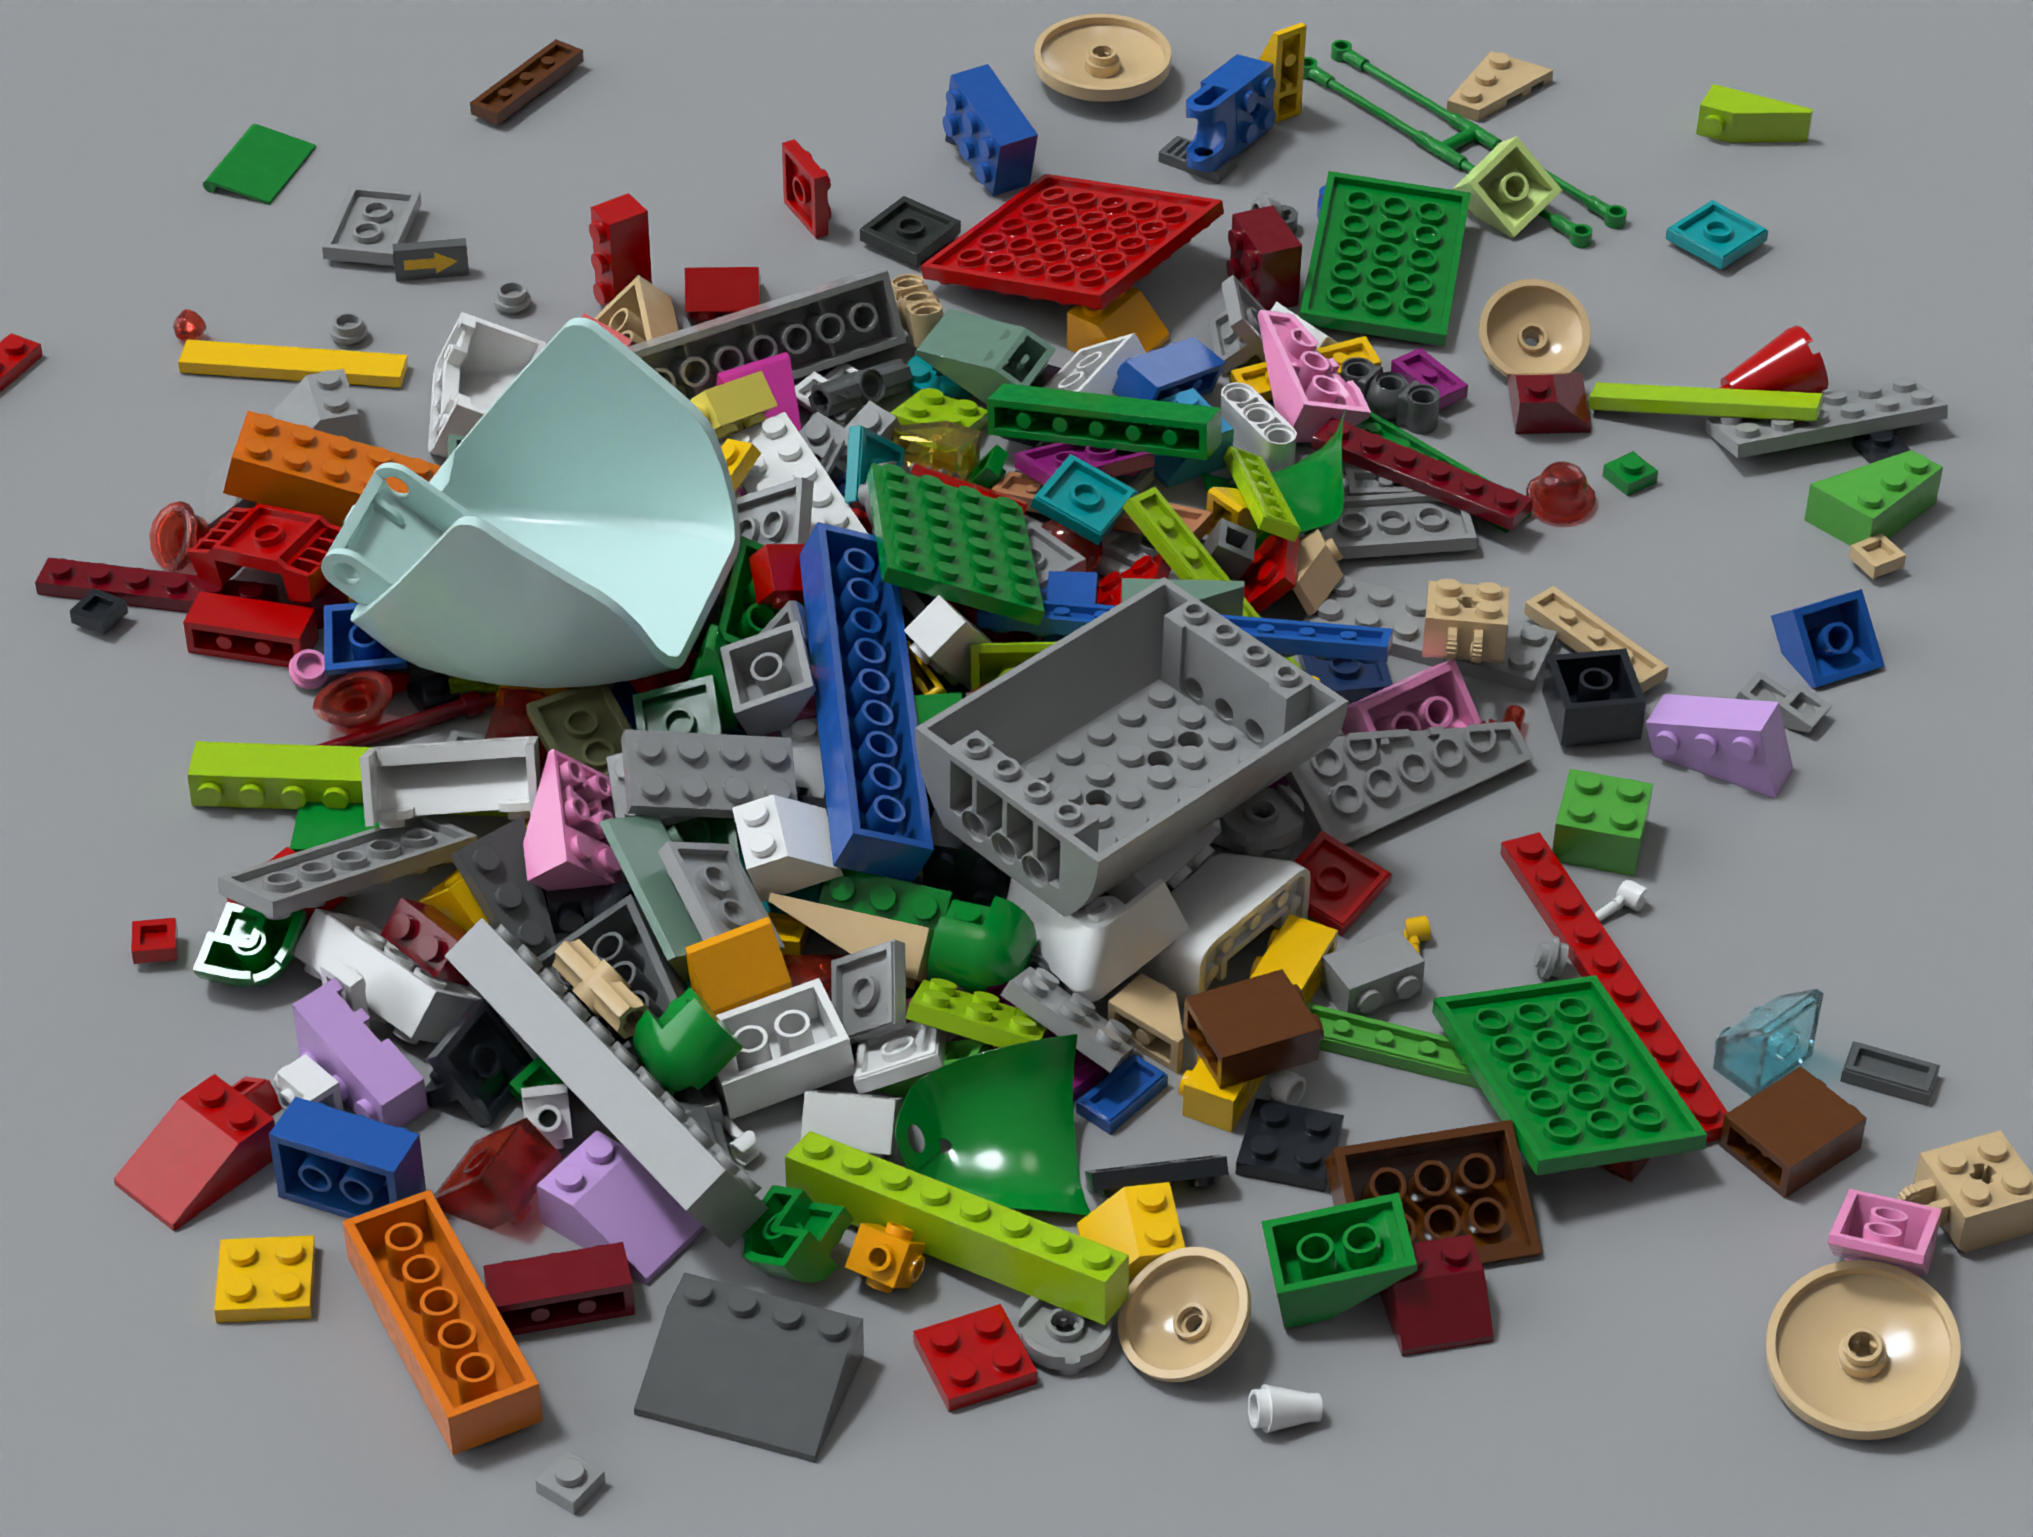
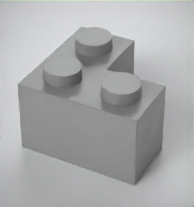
(820, 431)

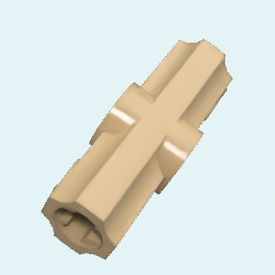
(599, 986)

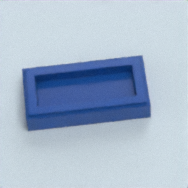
(1122, 1093)

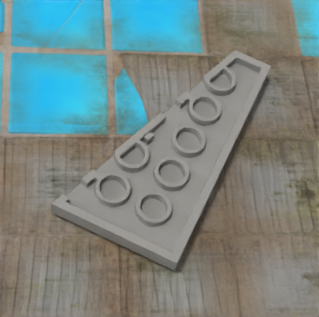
(1392, 774)

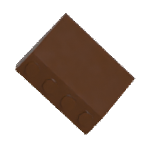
(1447, 1186)

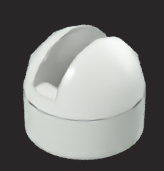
(1287, 1087)

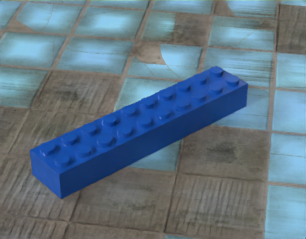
(864, 707)

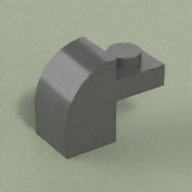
(1231, 548)

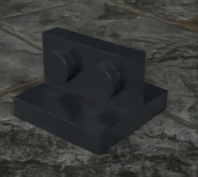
(476, 1064)

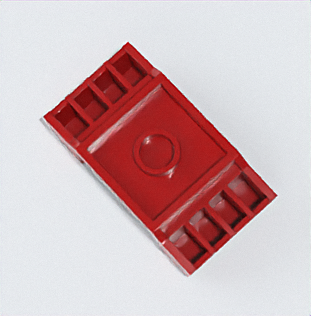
(270, 541)

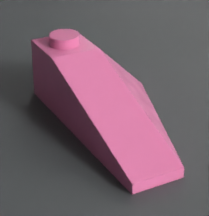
(1303, 381)

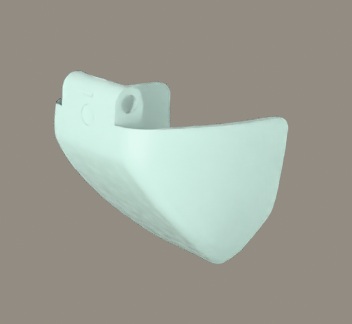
(558, 536)

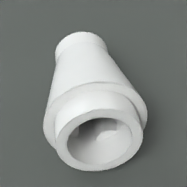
(1281, 1408)

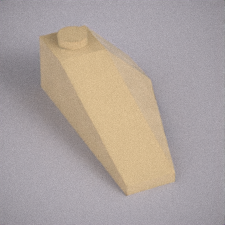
(860, 931)

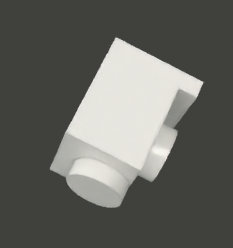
(307, 1081)
(549, 1097)

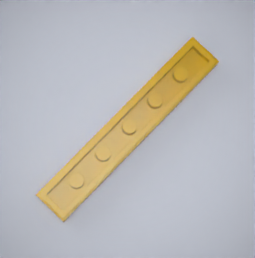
(291, 362)

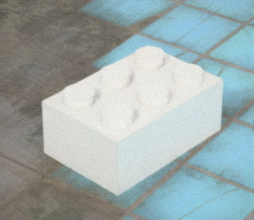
(789, 1048)

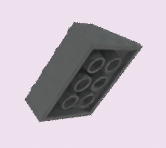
(630, 947)
(751, 1367)

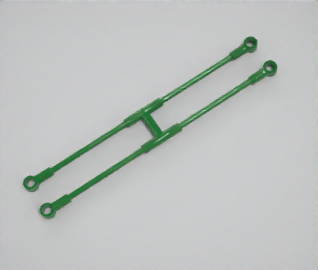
(1342, 51)

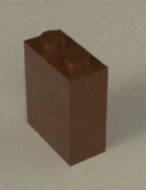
(1252, 1028)
(1792, 1131)

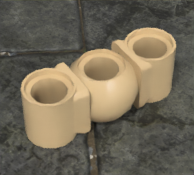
(917, 306)

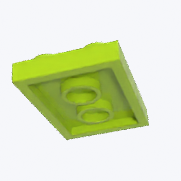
(972, 1015)

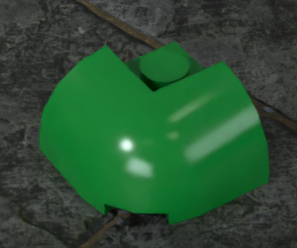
(981, 944)
(249, 947)
(684, 1044)
(795, 1236)

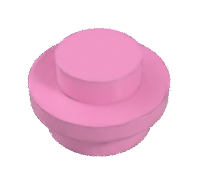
(308, 669)

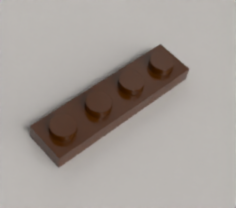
(526, 82)

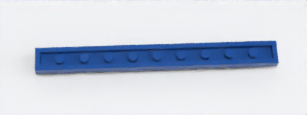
(1285, 637)

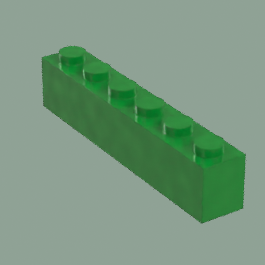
(1104, 421)

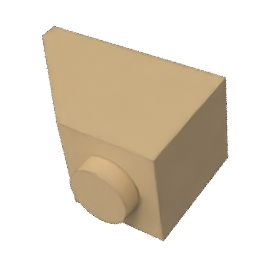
(1316, 570)
(1153, 1018)

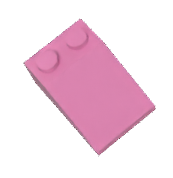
(1885, 1231)

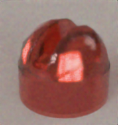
(188, 325)

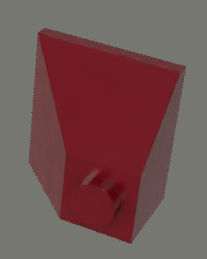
(1548, 403)

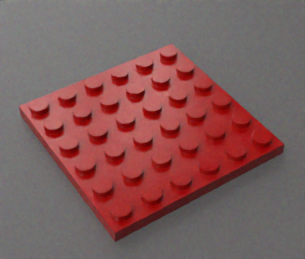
(1072, 241)

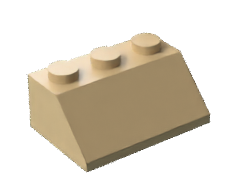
(640, 312)

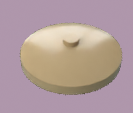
(1102, 57)
(1863, 1349)

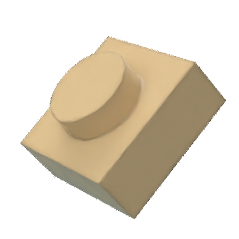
(1877, 556)

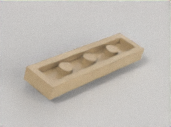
(1589, 633)

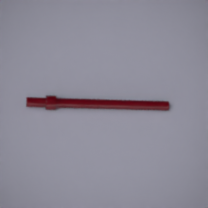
(469, 704)

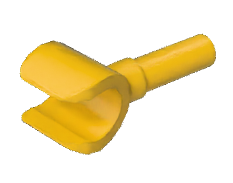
(1417, 931)

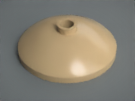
(1538, 312)
(1170, 1301)

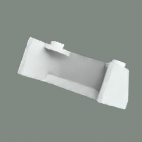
(450, 779)
(1104, 939)

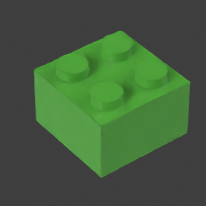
(1602, 822)

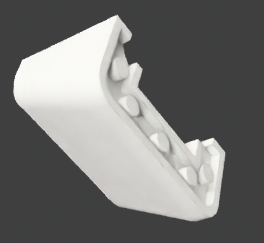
(472, 374)
(1226, 909)

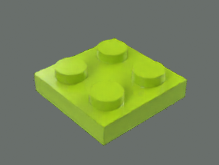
(933, 406)

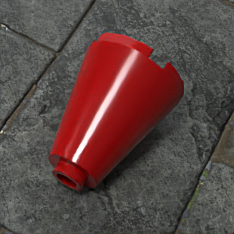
(1781, 366)

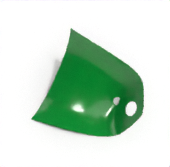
(1309, 487)
(1005, 1125)

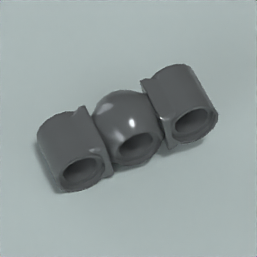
(1393, 396)

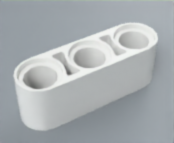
(1258, 426)

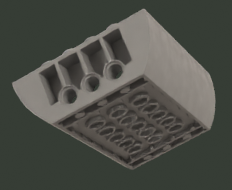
(1090, 719)

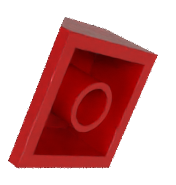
(720, 291)

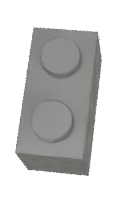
(1372, 973)

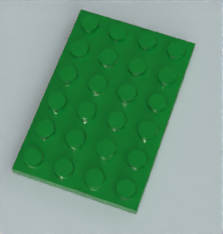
(1385, 258)
(953, 543)
(1568, 1075)

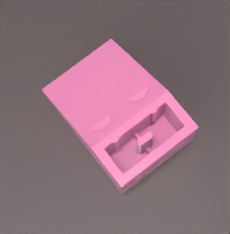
(564, 834)

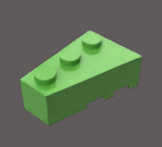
(1874, 497)

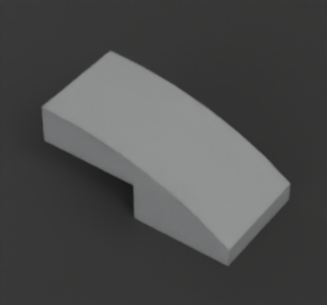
(1799, 707)

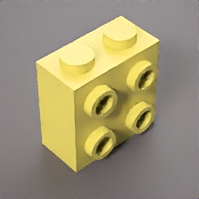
(736, 404)

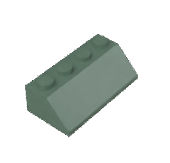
(636, 849)

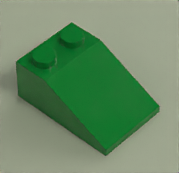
(1337, 1257)

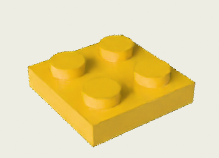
(265, 1279)

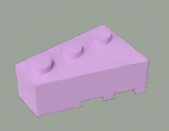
(1723, 739)
(371, 1073)

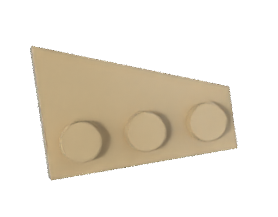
(1494, 83)

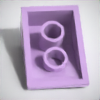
(611, 1198)

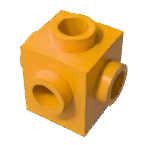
(886, 1256)

